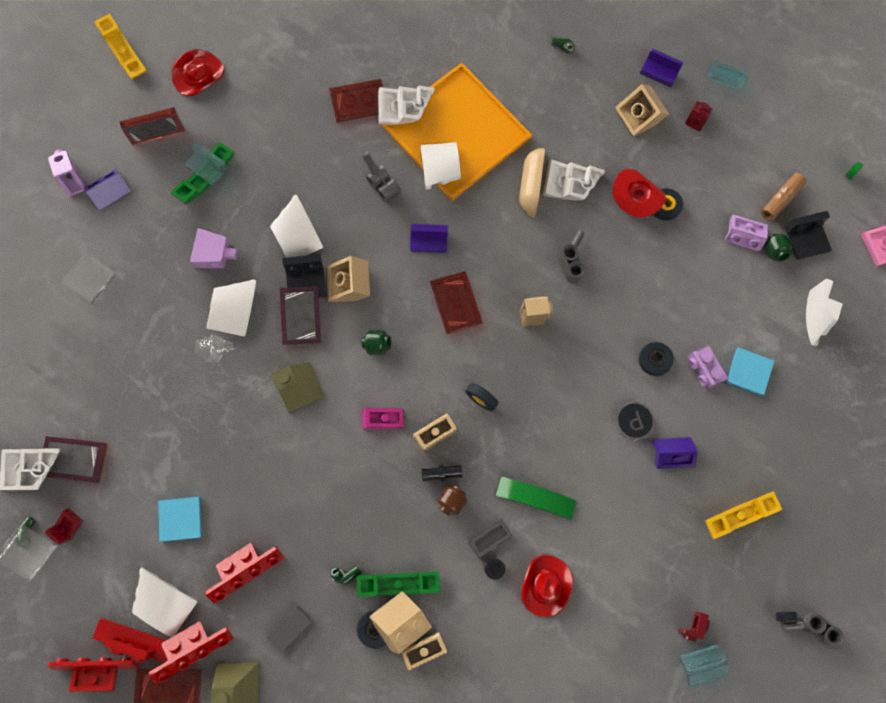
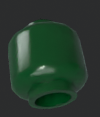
(778, 247)
(376, 342)

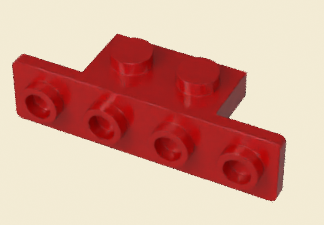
(241, 569)
(129, 641)
(188, 648)
(93, 675)

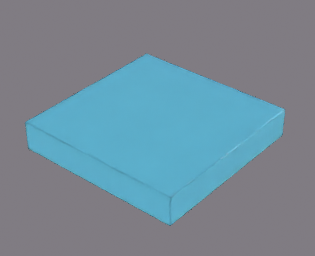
(750, 371)
(180, 519)

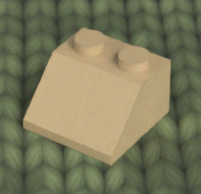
(642, 110)
(348, 280)
(400, 623)

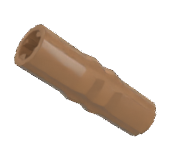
(783, 196)

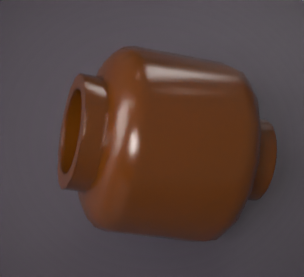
(452, 500)

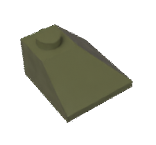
(297, 385)
(236, 683)

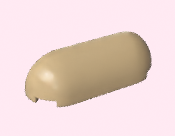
(531, 181)

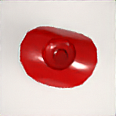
(196, 71)
(637, 194)
(546, 586)

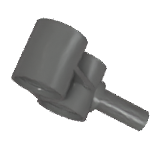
(379, 180)
(572, 263)
(821, 629)

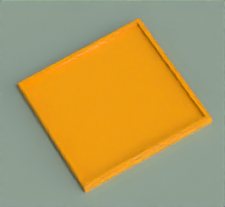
(465, 114)

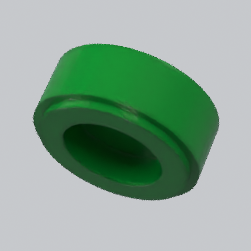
(854, 170)

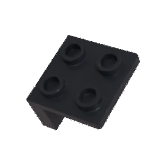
(808, 235)
(305, 271)

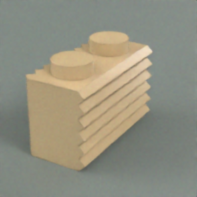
(535, 311)
(434, 433)
(424, 651)

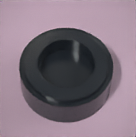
(494, 569)
(786, 616)

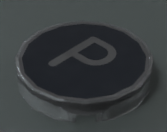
(634, 421)

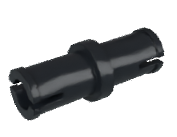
(441, 473)

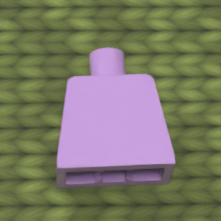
(61, 164)
(211, 250)

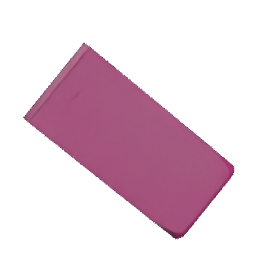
(382, 418)

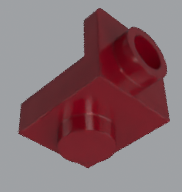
(698, 115)
(65, 527)
(699, 626)

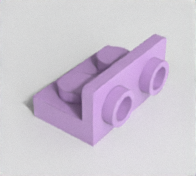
(747, 233)
(707, 367)

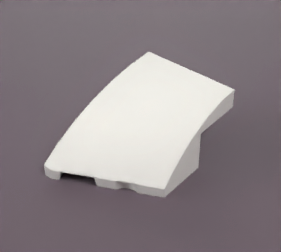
(402, 104)
(440, 163)
(570, 180)
(295, 231)
(231, 307)
(821, 311)
(25, 468)
(161, 603)

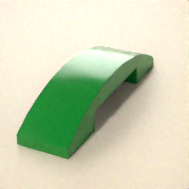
(192, 188)
(536, 497)
(395, 583)

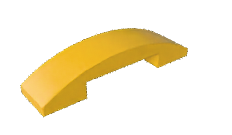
(120, 46)
(743, 514)

